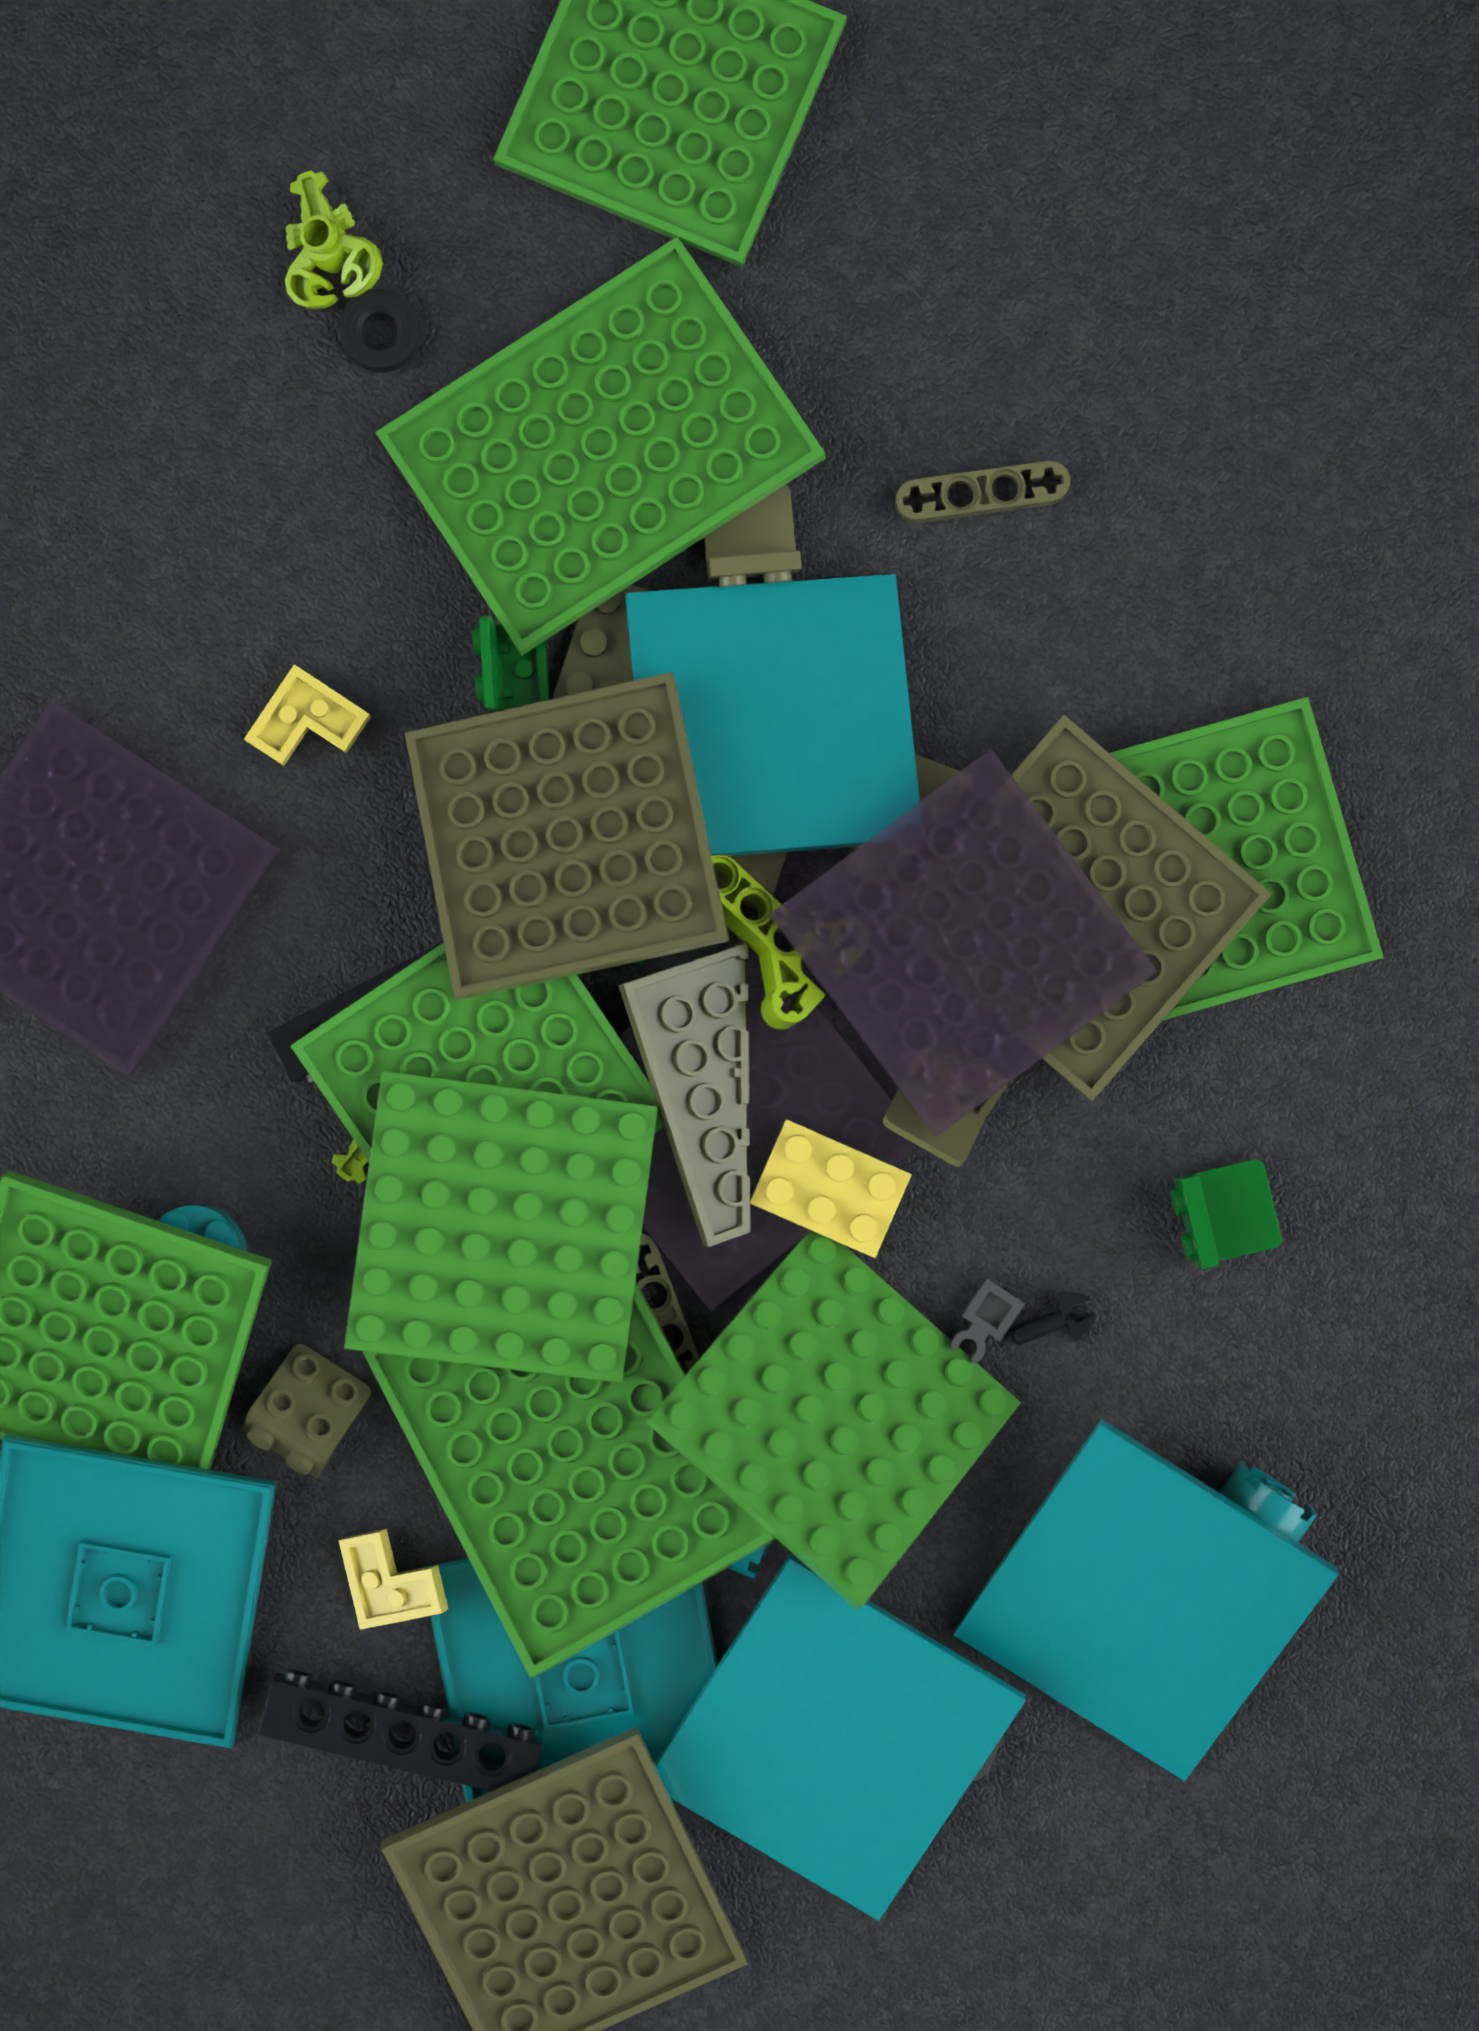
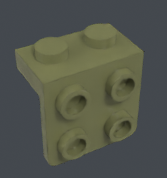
(755, 544)
(949, 1146)
(305, 1410)

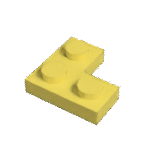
(304, 705)
(379, 1591)

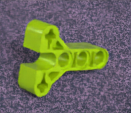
(779, 969)

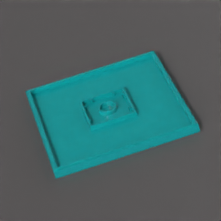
(787, 706)
(128, 1588)
(1145, 1600)
(629, 1679)
(835, 1738)

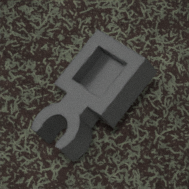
(990, 1313)

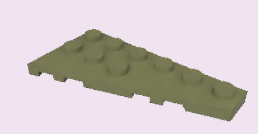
(697, 1064)

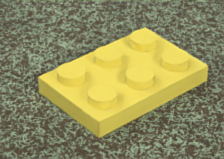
(830, 1188)

